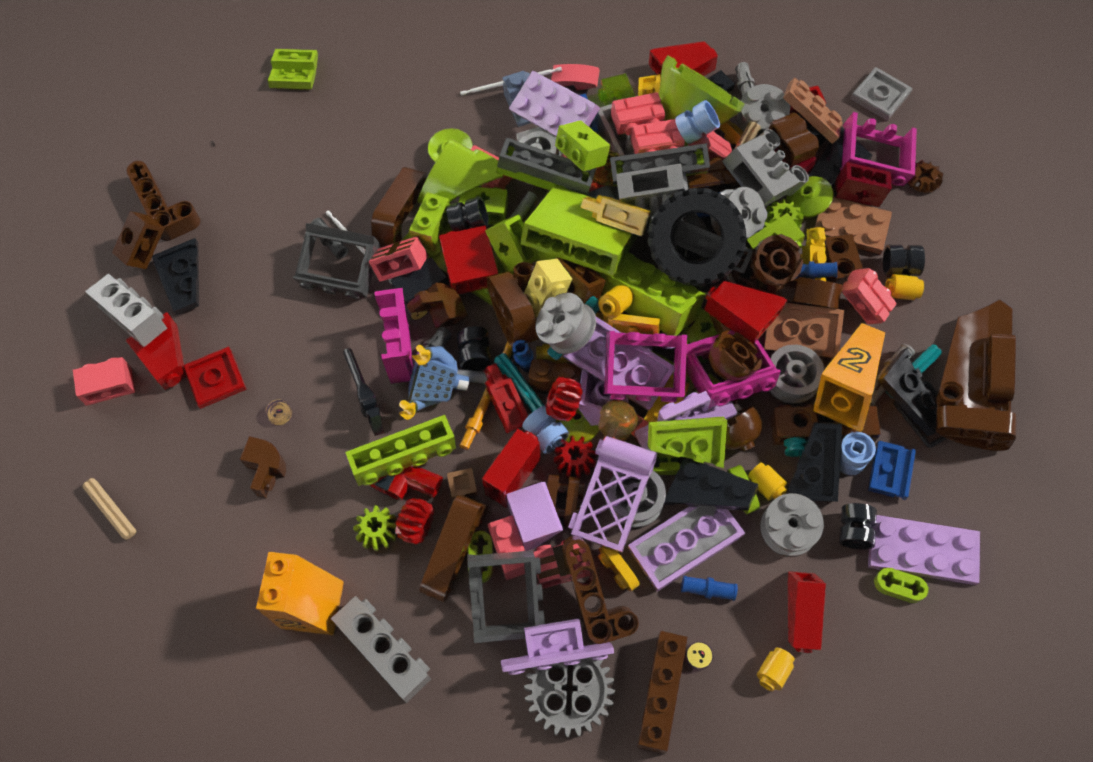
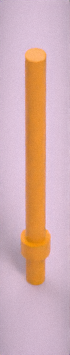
(474, 424)

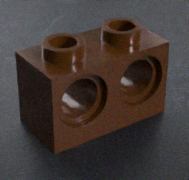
(846, 258)

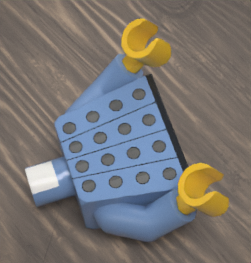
(431, 380)

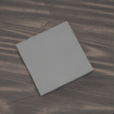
(881, 93)

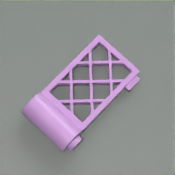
(622, 459)

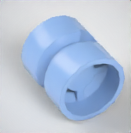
(700, 120)
(545, 429)
(856, 452)

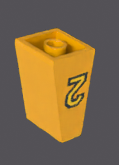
(850, 379)
(299, 594)

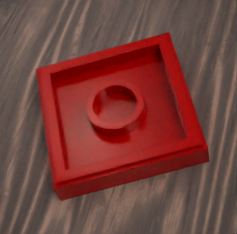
(214, 377)

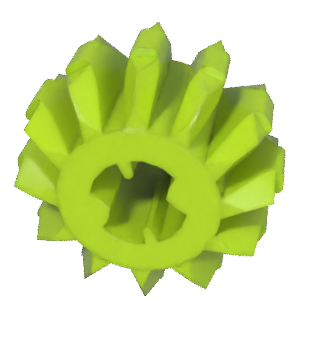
(777, 210)
(365, 532)

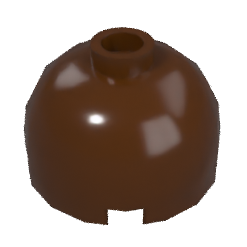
(776, 260)
(733, 357)
(743, 429)

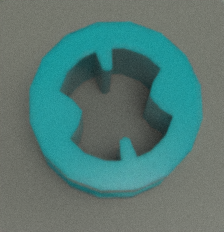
(794, 446)

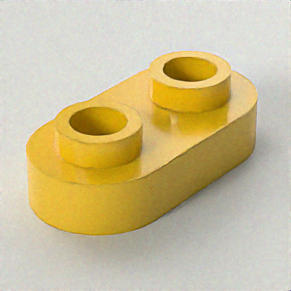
(624, 575)

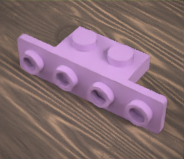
(692, 407)
(555, 644)

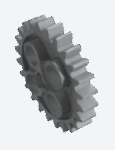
(594, 691)

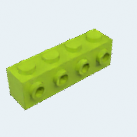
(401, 450)

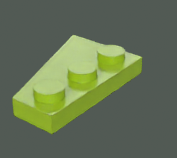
(691, 438)

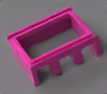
(907, 145)
(396, 335)
(727, 391)
(645, 393)

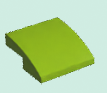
(293, 69)

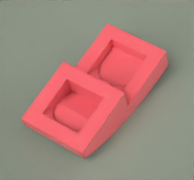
(576, 74)

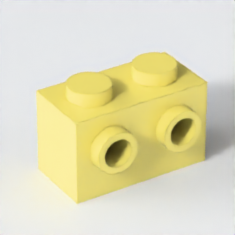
(546, 281)

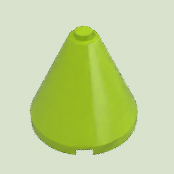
(685, 88)

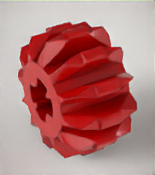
(563, 399)
(582, 464)
(414, 521)

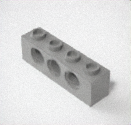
(127, 309)
(349, 620)

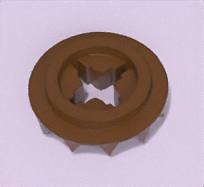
(926, 184)

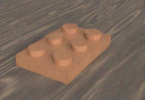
(813, 109)
(865, 222)
(806, 326)

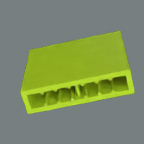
(572, 233)

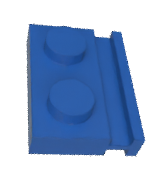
(892, 470)

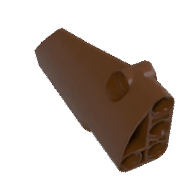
(513, 306)
(981, 380)

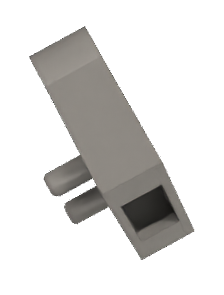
(762, 169)
(651, 185)

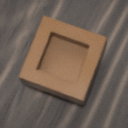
(462, 483)

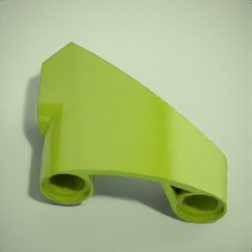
(459, 171)

